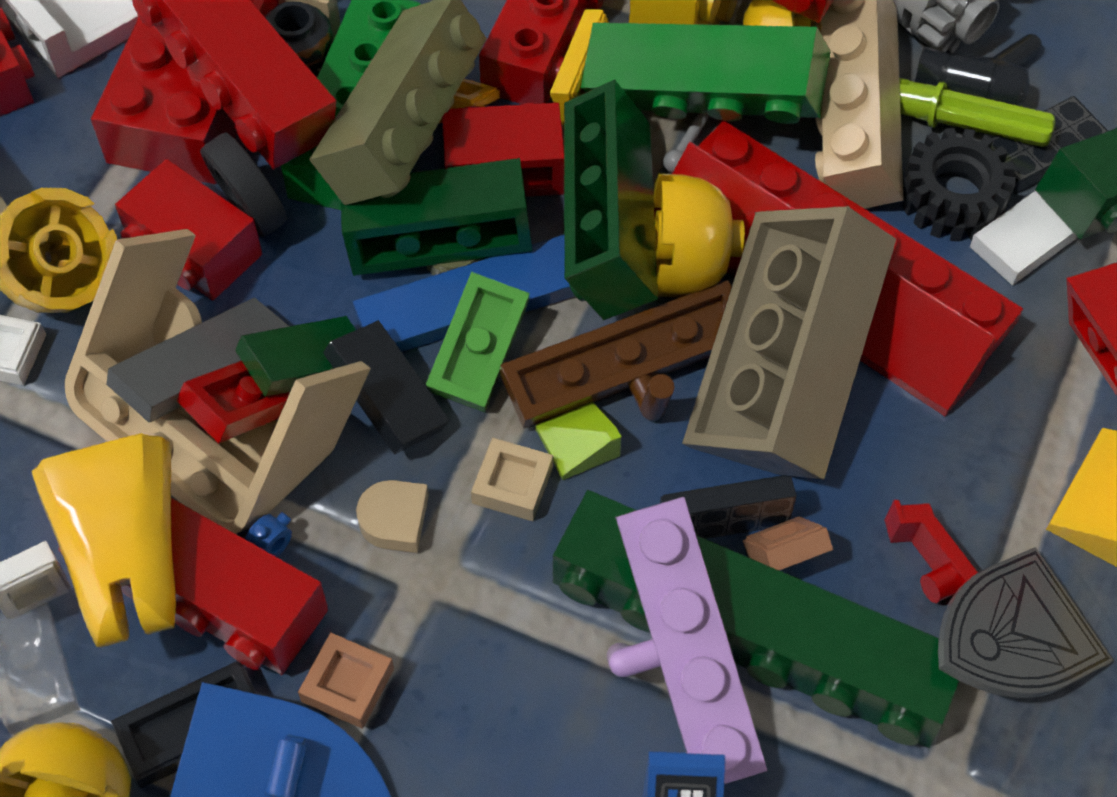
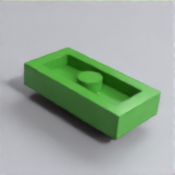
(477, 342)

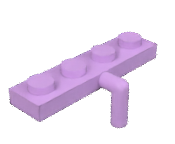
(686, 638)

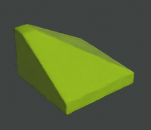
(580, 440)

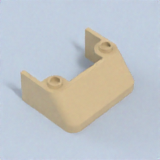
(222, 481)

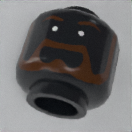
(304, 30)

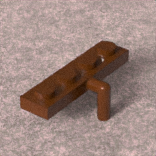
(618, 357)

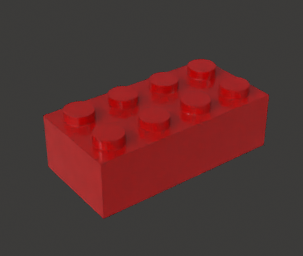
(158, 108)

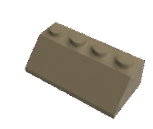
(791, 340)

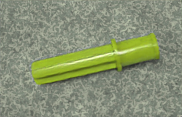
(975, 113)

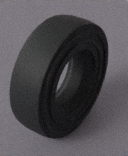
(244, 183)

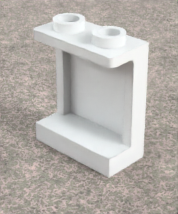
(70, 30)

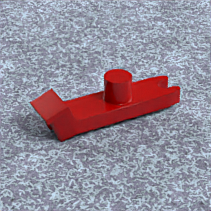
(920, 526)

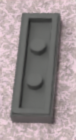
(155, 376)

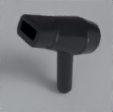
(986, 77)

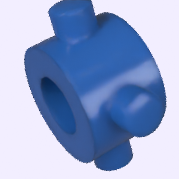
(271, 533)

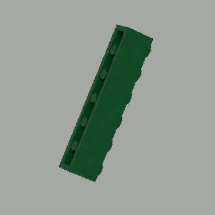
(778, 628)

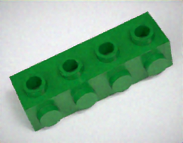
(350, 54)
(712, 69)

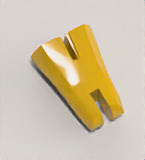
(114, 530)

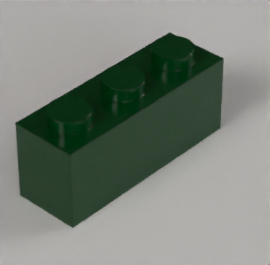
(440, 219)

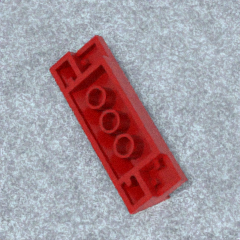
(930, 317)

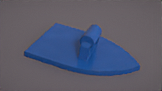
(269, 749)

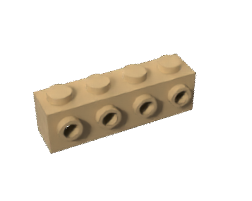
(861, 103)

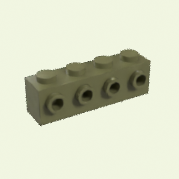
(399, 101)

